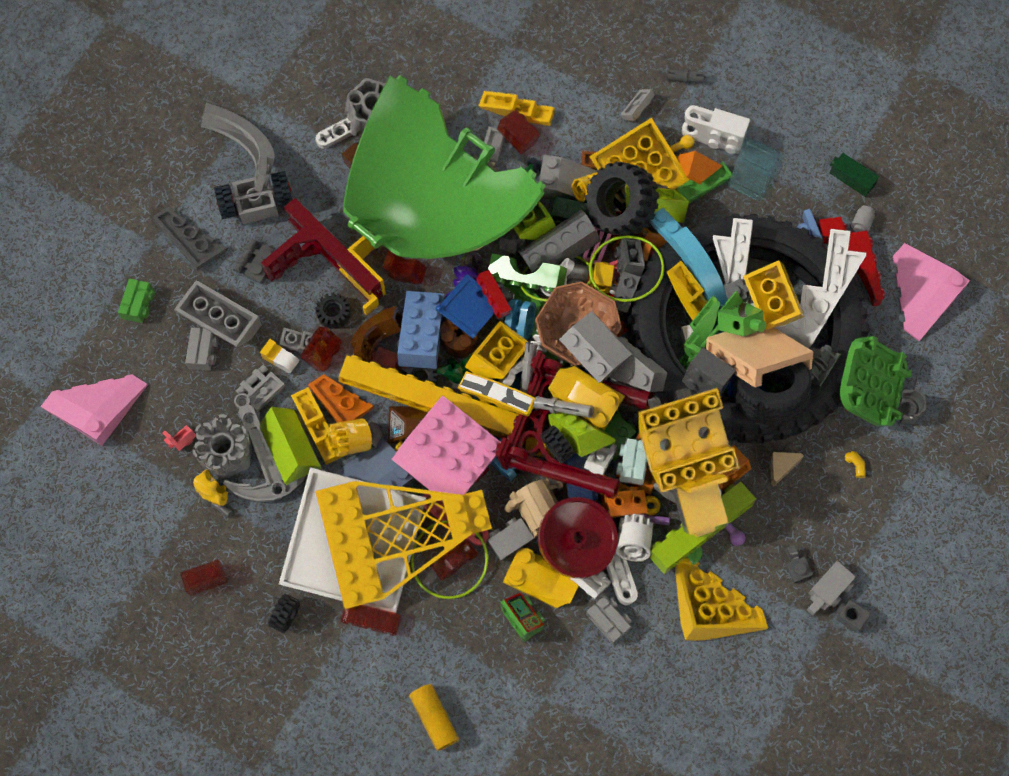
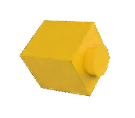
(603, 276)

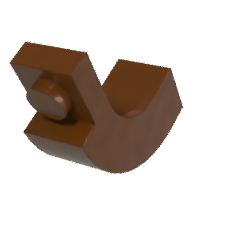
(375, 330)

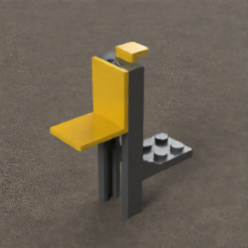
(699, 501)

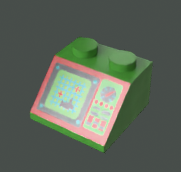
(522, 616)

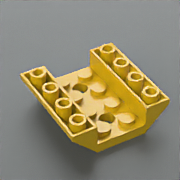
(688, 455)

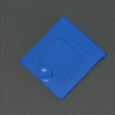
(467, 307)

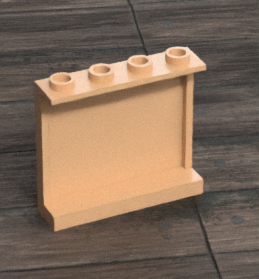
(758, 353)

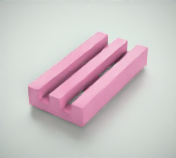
(595, 248)

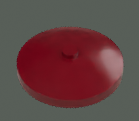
(577, 537)

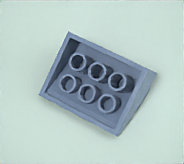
(378, 468)

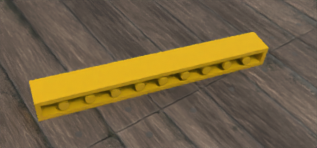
(422, 395)

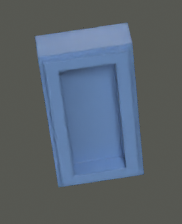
(810, 224)

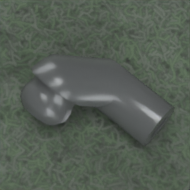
(376, 434)

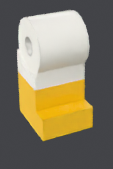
(279, 356)

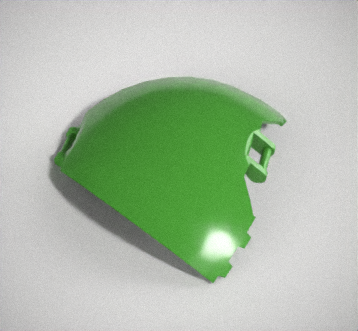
(420, 187)

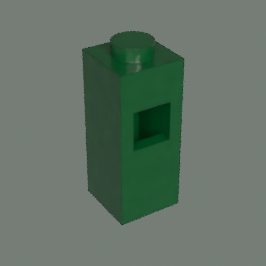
(853, 174)

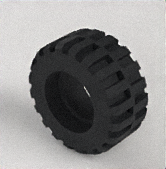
(601, 199)

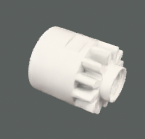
(634, 538)

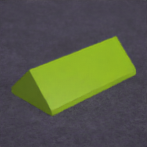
(288, 444)

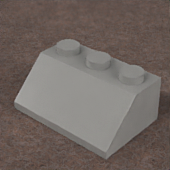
(595, 347)

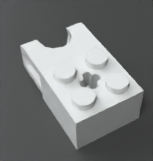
(716, 128)

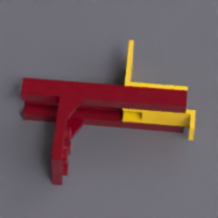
(320, 241)

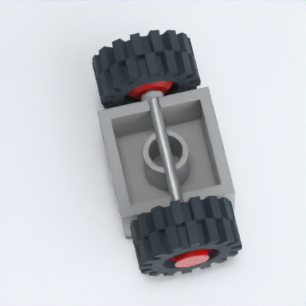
(253, 204)

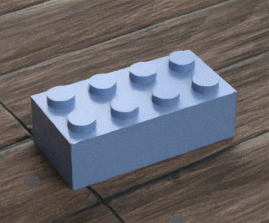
(420, 330)

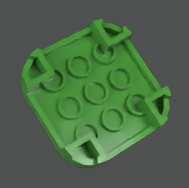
(873, 381)

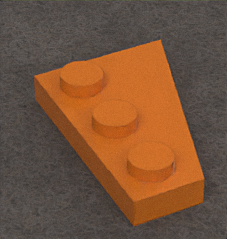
(338, 401)

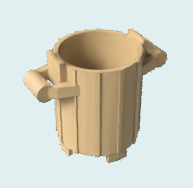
(534, 502)

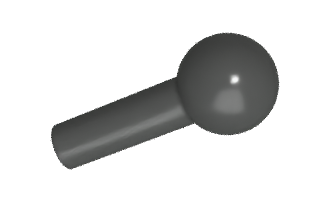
(222, 509)

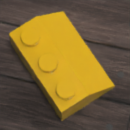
(774, 295)
(497, 353)

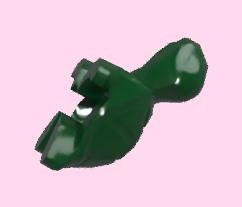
(453, 370)

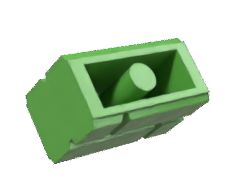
(136, 301)

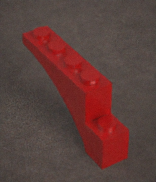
(858, 242)

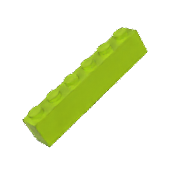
(681, 544)

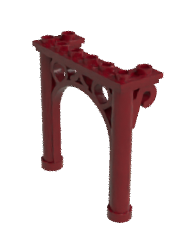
(511, 451)

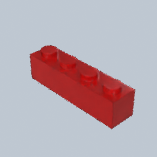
(493, 293)

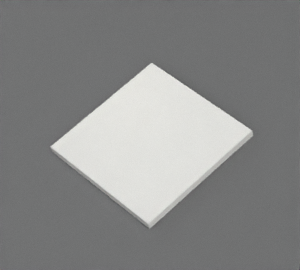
(309, 556)

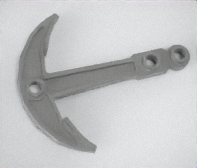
(273, 478)

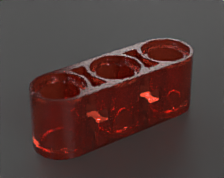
(373, 618)

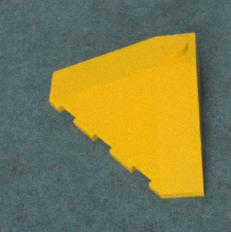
(645, 149)
(711, 609)

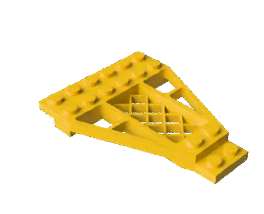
(352, 545)

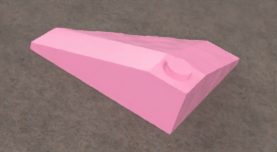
(925, 288)
(95, 407)

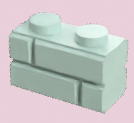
(634, 462)

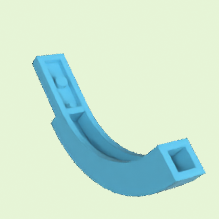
(691, 253)

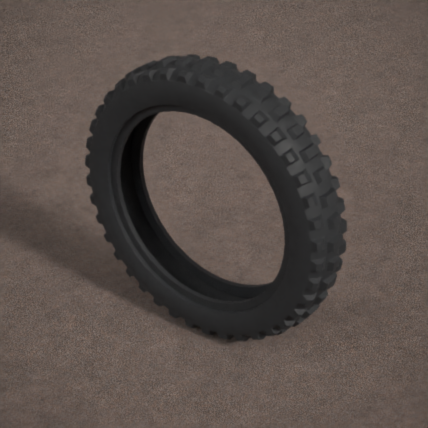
(770, 242)

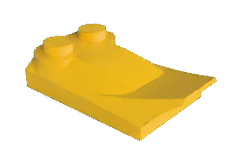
(581, 388)
(537, 579)

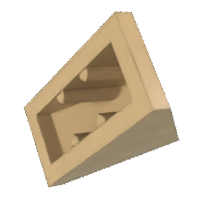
(782, 464)

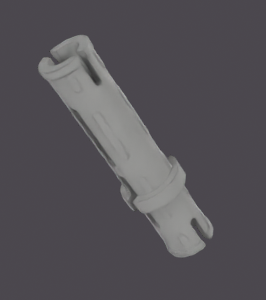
(527, 372)
(555, 405)

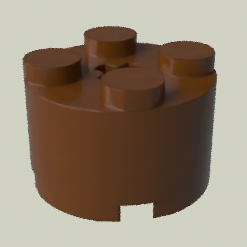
(456, 345)

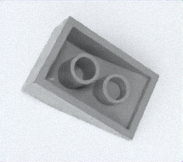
(559, 175)

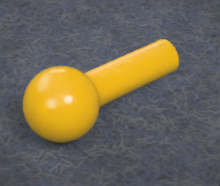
(686, 142)

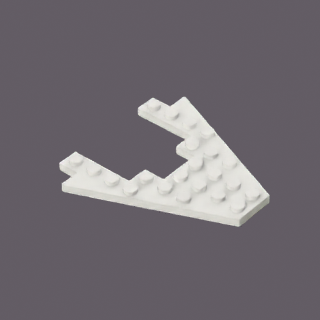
(816, 301)

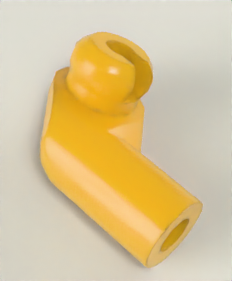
(859, 463)

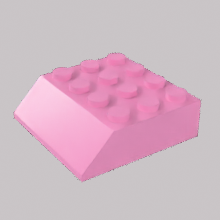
(447, 450)

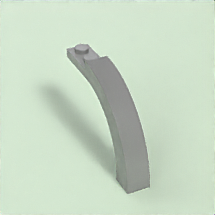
(246, 135)

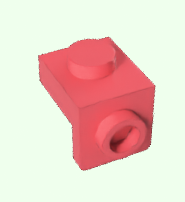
(181, 439)

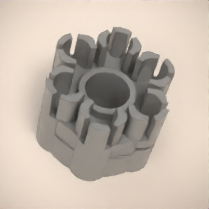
(358, 100)
(213, 437)

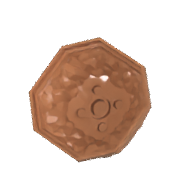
(567, 307)

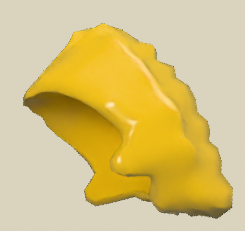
(210, 489)

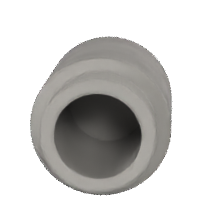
(863, 219)

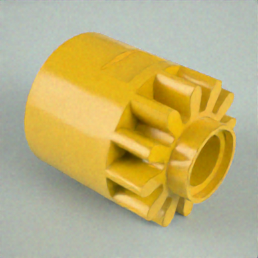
(349, 437)

